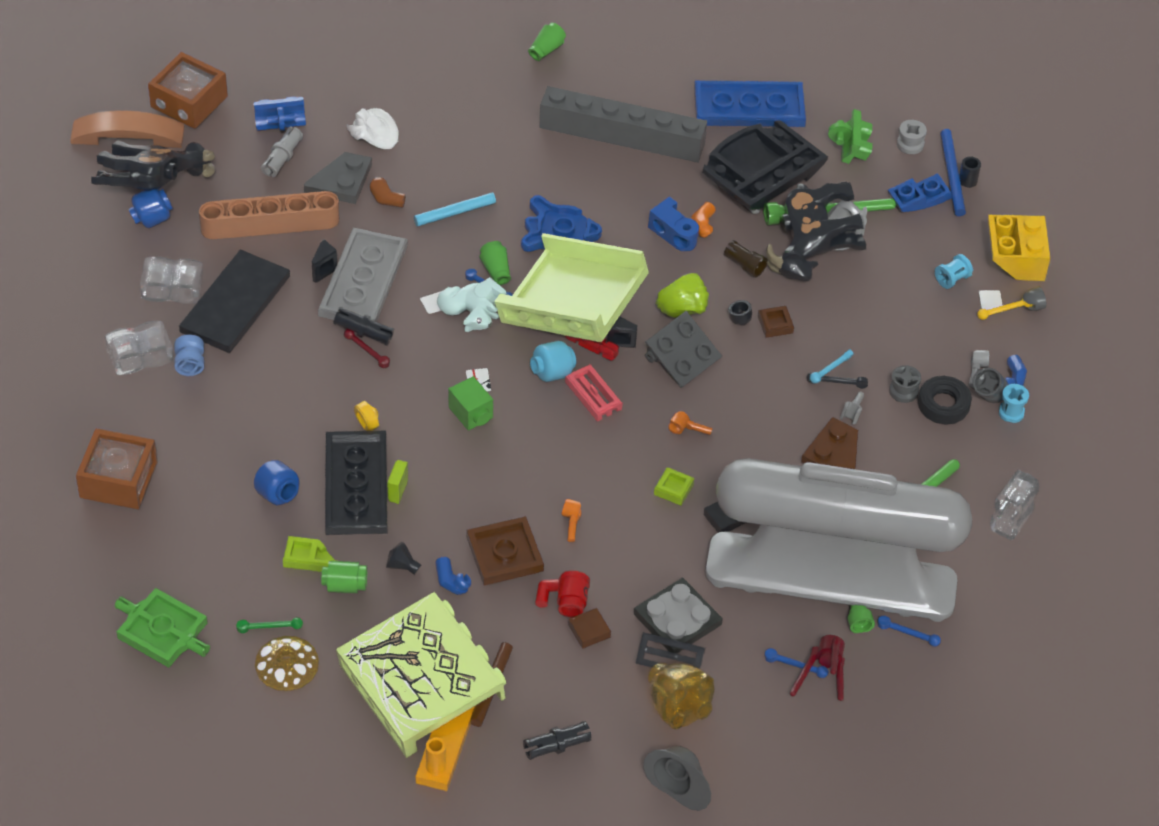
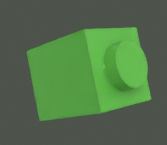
(470, 403)

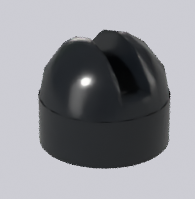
(736, 312)

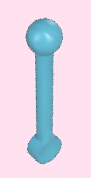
(815, 377)

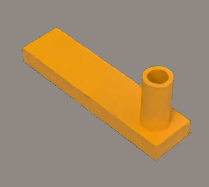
(443, 752)

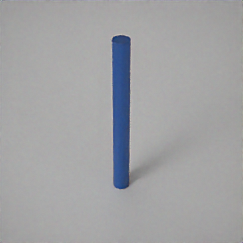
(953, 173)

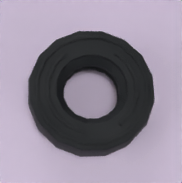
(943, 414)

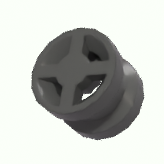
(905, 384)

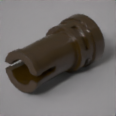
(751, 261)

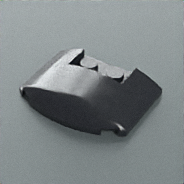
(762, 163)

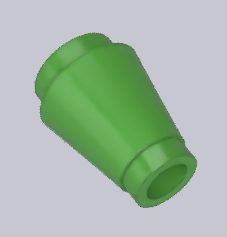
(547, 41)
(495, 260)

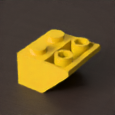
(1020, 245)

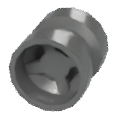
(986, 380)

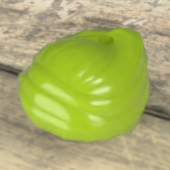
(683, 295)

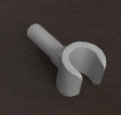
(979, 359)
(853, 409)

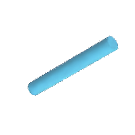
(454, 209)

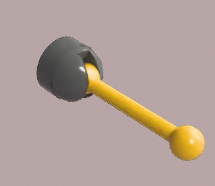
(1033, 299)

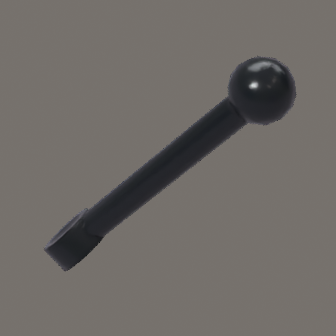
(860, 382)

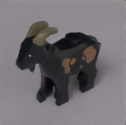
(151, 165)
(812, 229)

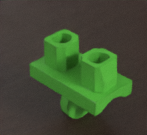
(852, 137)

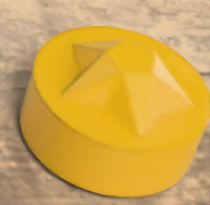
(366, 415)

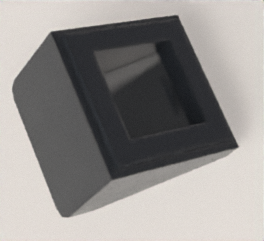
(324, 261)
(623, 333)

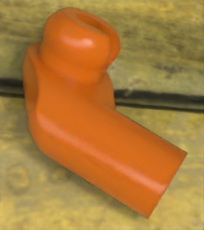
(702, 217)

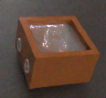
(188, 90)
(116, 468)

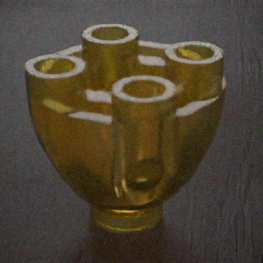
(681, 693)

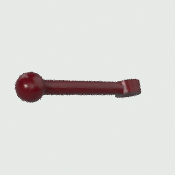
(383, 361)

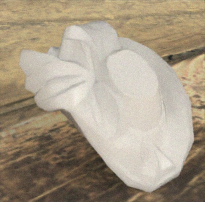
(375, 127)

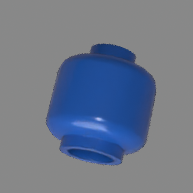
(150, 207)
(276, 482)

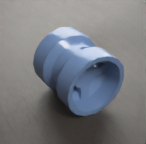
(189, 355)

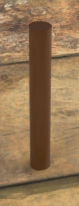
(500, 662)

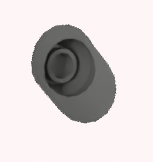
(678, 775)

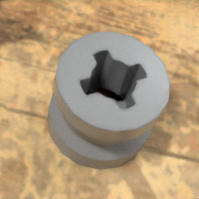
(911, 136)

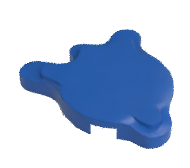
(558, 221)

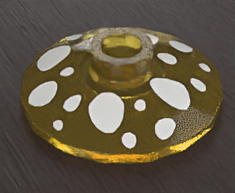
(286, 673)

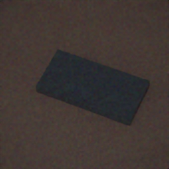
(234, 301)
(356, 483)

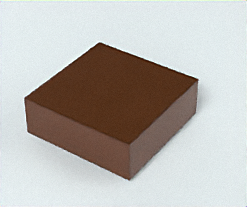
(775, 321)
(589, 628)

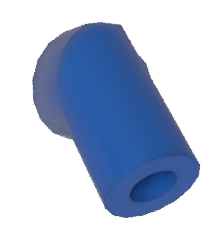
(1018, 370)

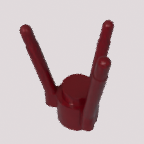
(829, 655)

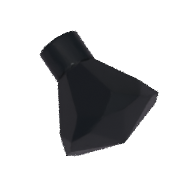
(400, 558)

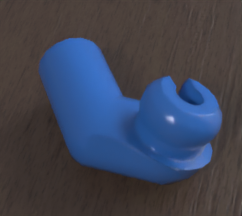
(454, 583)

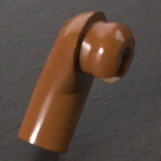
(383, 194)

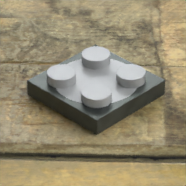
(678, 614)

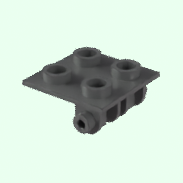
(682, 349)

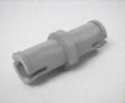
(281, 151)

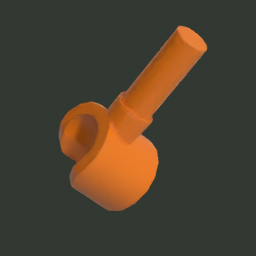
(681, 421)
(572, 510)

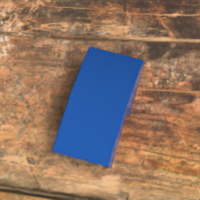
(921, 195)

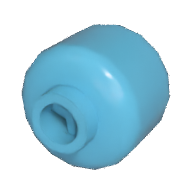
(553, 361)

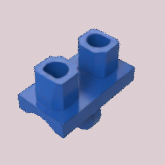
(279, 113)

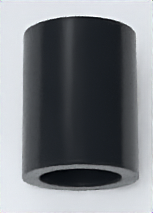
(970, 171)

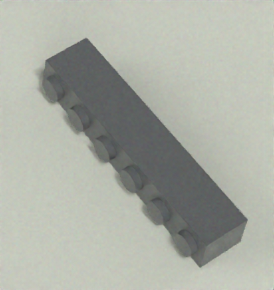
(623, 124)

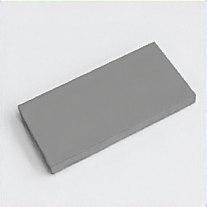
(363, 274)

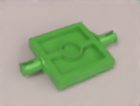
(162, 627)

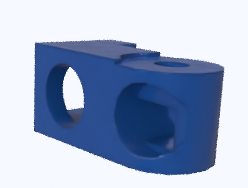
(673, 226)

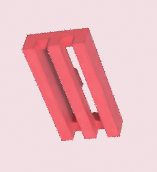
(583, 396)

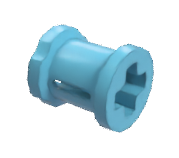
(953, 271)
(1012, 407)

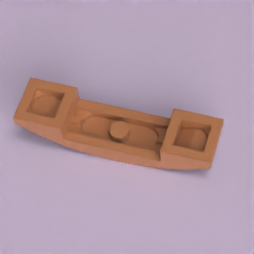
(127, 124)

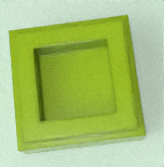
(397, 481)
(674, 486)

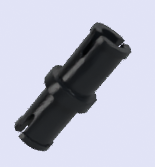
(363, 326)
(557, 740)

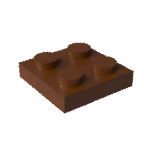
(505, 550)

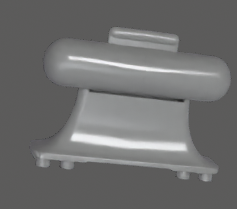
(838, 536)

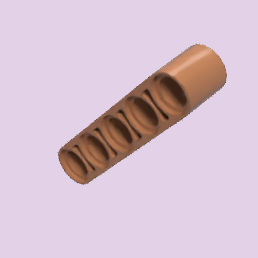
(269, 215)

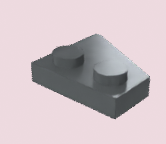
(342, 177)

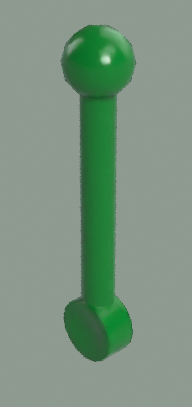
(243, 625)

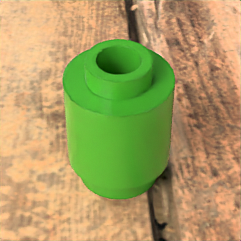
(344, 577)

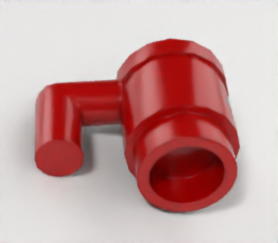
(571, 590)

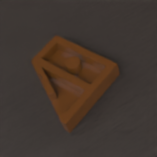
(834, 446)

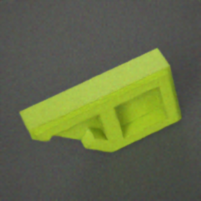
(306, 554)

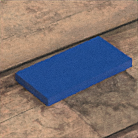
(750, 103)

